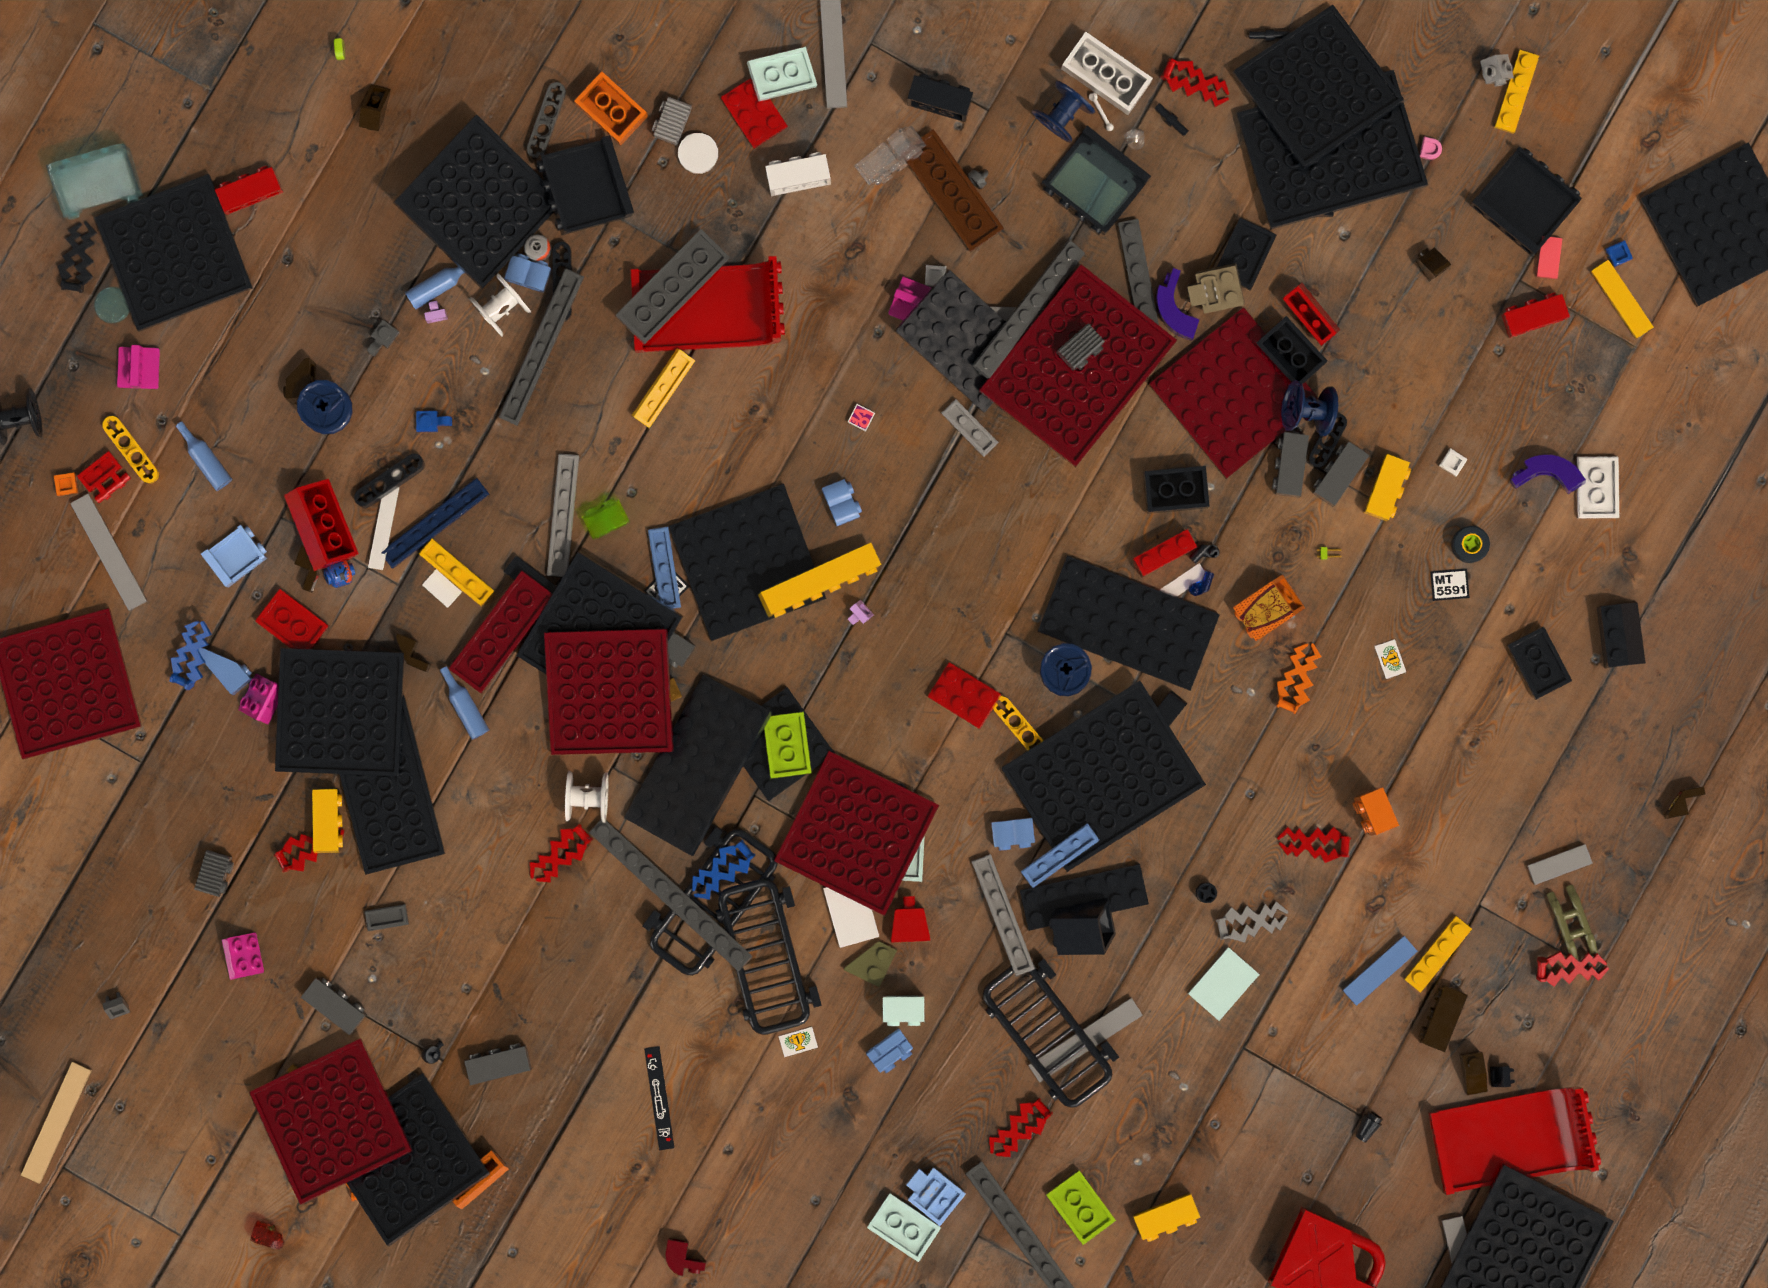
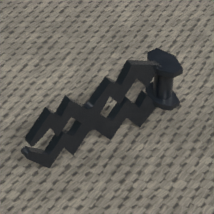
(79, 250)

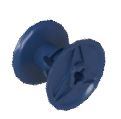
(1063, 111)
(312, 401)
(1322, 410)
(1075, 659)

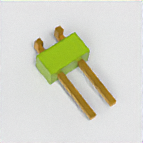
(1323, 553)

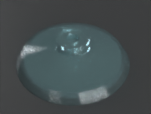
(111, 305)

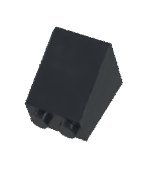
(1083, 928)

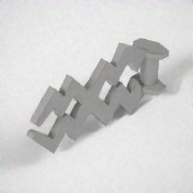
(1259, 920)

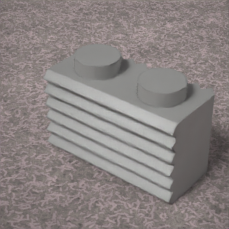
(672, 120)

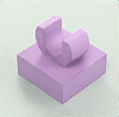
(435, 314)
(860, 612)

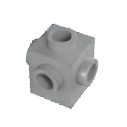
(1497, 69)

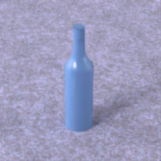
(433, 286)
(205, 459)
(465, 707)

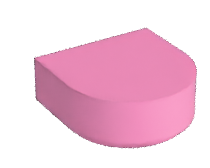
(1430, 148)

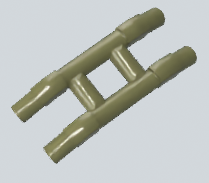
(1578, 911)

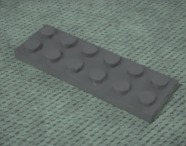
(672, 286)

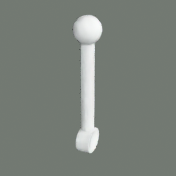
(1093, 97)

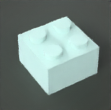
(903, 1009)

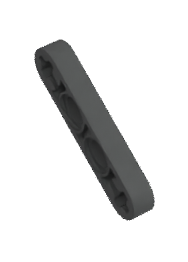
(542, 119)

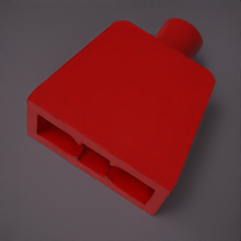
(910, 923)

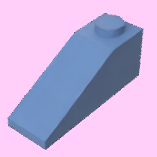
(228, 672)

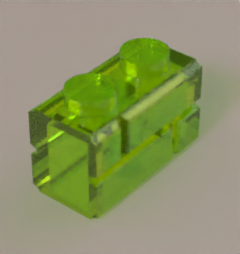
(605, 519)

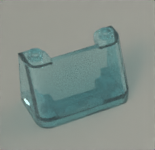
(94, 179)

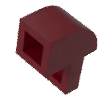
(676, 1258)

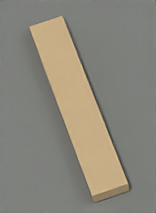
(56, 1122)

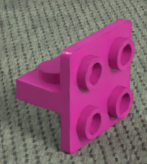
(907, 297)
(138, 367)
(260, 699)
(242, 956)

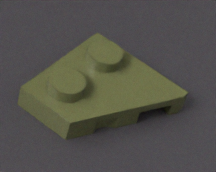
(873, 963)

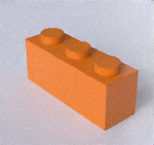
(495, 1167)

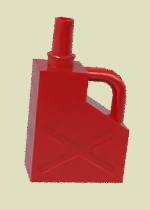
(1323, 1257)

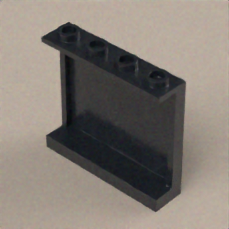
(585, 186)
(1526, 201)

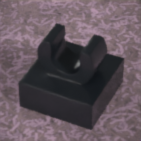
(1501, 1076)

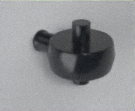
(431, 1053)

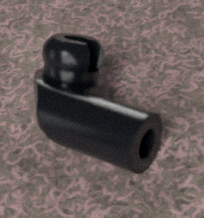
(1204, 550)

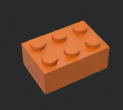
(611, 108)
(1375, 811)

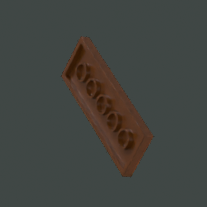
(954, 193)

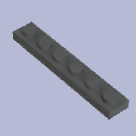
(1137, 268)

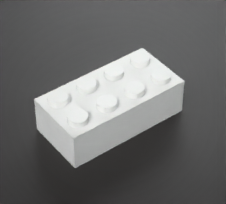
(1106, 73)

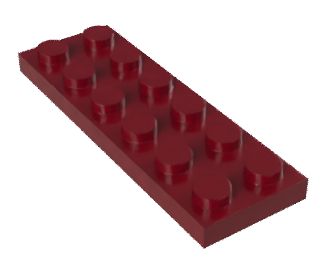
(501, 632)

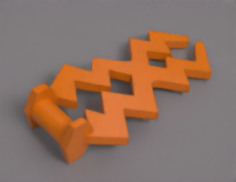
(1301, 671)

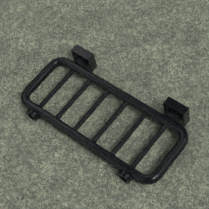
(661, 925)
(805, 998)
(1100, 1056)

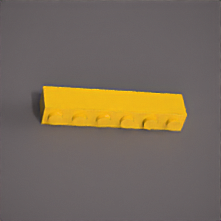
(820, 579)

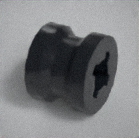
(1209, 893)

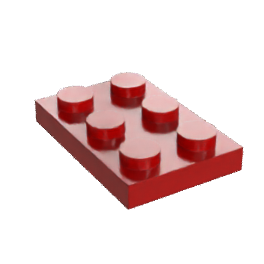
(755, 118)
(291, 622)
(964, 695)

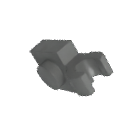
(384, 336)

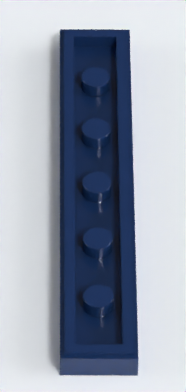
(435, 523)

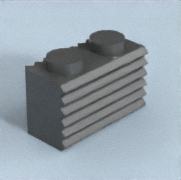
(1081, 347)
(214, 873)

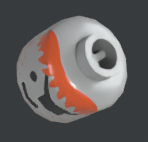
(537, 255)

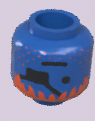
(339, 574)

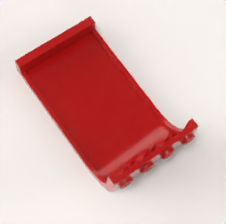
(729, 311)
(1526, 1132)

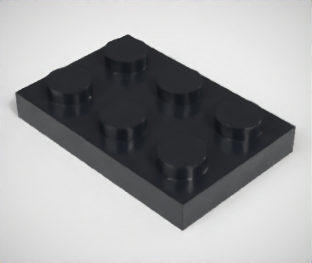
(1247, 249)
(1539, 663)

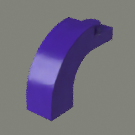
(1171, 316)
(1552, 466)

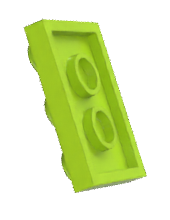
(787, 745)
(1081, 1207)

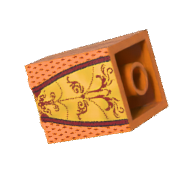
(1268, 608)

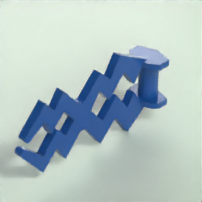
(193, 647)
(716, 875)

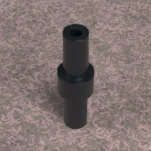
(1268, 34)
(1171, 119)

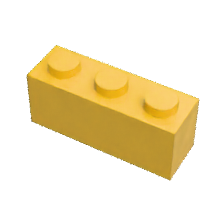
(1387, 488)
(326, 821)
(1166, 1217)

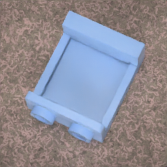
(235, 555)

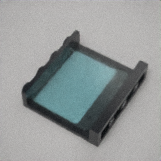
(1095, 181)

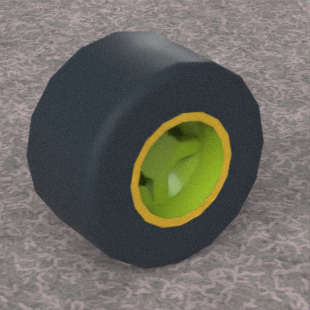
(1477, 543)

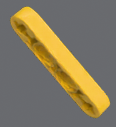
(128, 451)
(1024, 725)

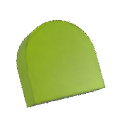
(339, 49)

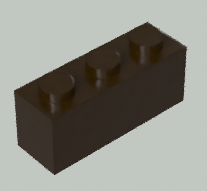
(1442, 1018)

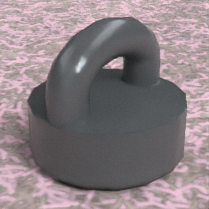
(978, 178)

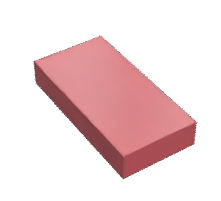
(1549, 258)

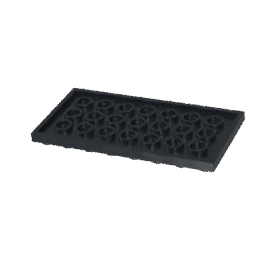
(1128, 623)
(706, 758)
(394, 813)

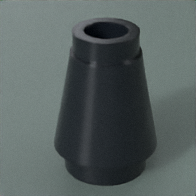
(1370, 1124)

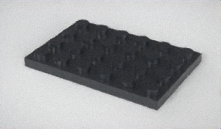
(951, 332)

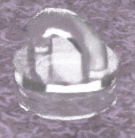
(1133, 136)

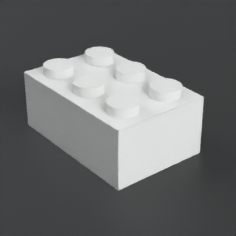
(798, 174)

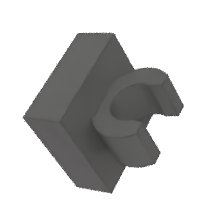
(115, 1007)

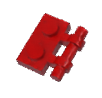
(100, 472)

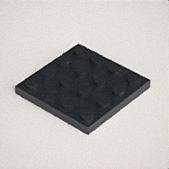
(757, 762)

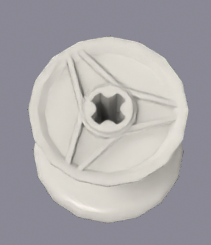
(491, 309)
(576, 797)

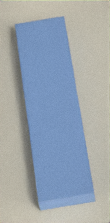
(664, 567)
(1060, 855)
(1380, 970)

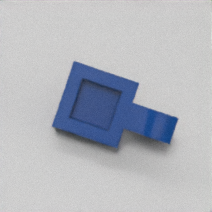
(429, 421)

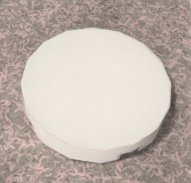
(698, 153)

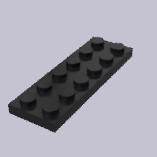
(1122, 886)

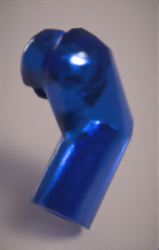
(1202, 586)

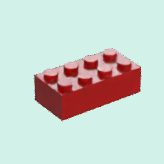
(321, 524)

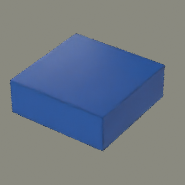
(1619, 253)

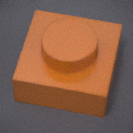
(66, 484)

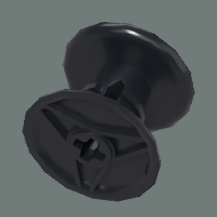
(21, 415)

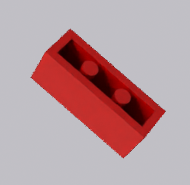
(248, 190)
(1311, 314)
(1535, 314)
(1164, 553)

